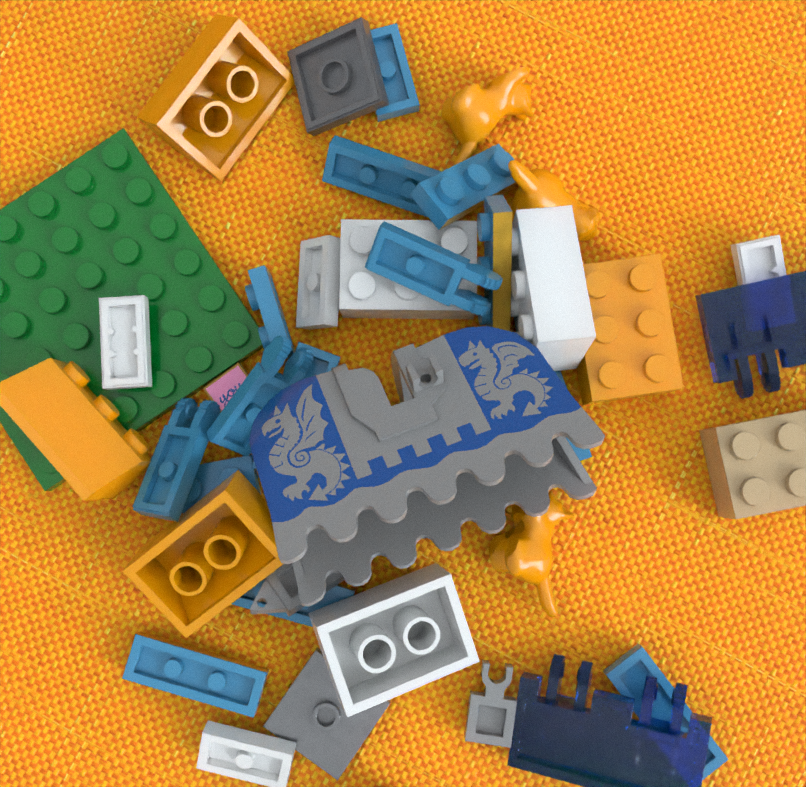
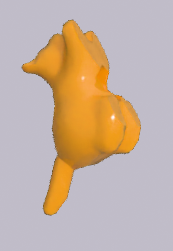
(477, 110)
(544, 189)
(528, 549)

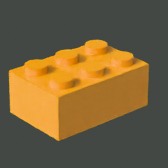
(633, 330)

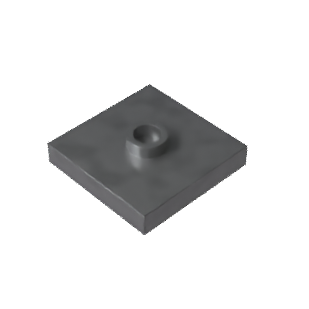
(338, 77)
(317, 721)

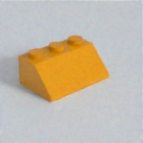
(218, 96)
(75, 428)
(208, 555)

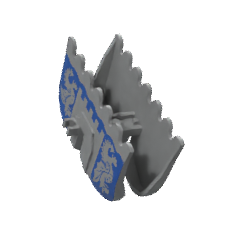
(368, 479)

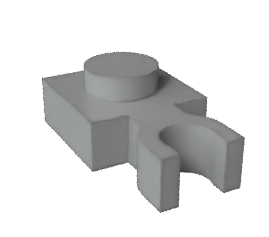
(490, 712)

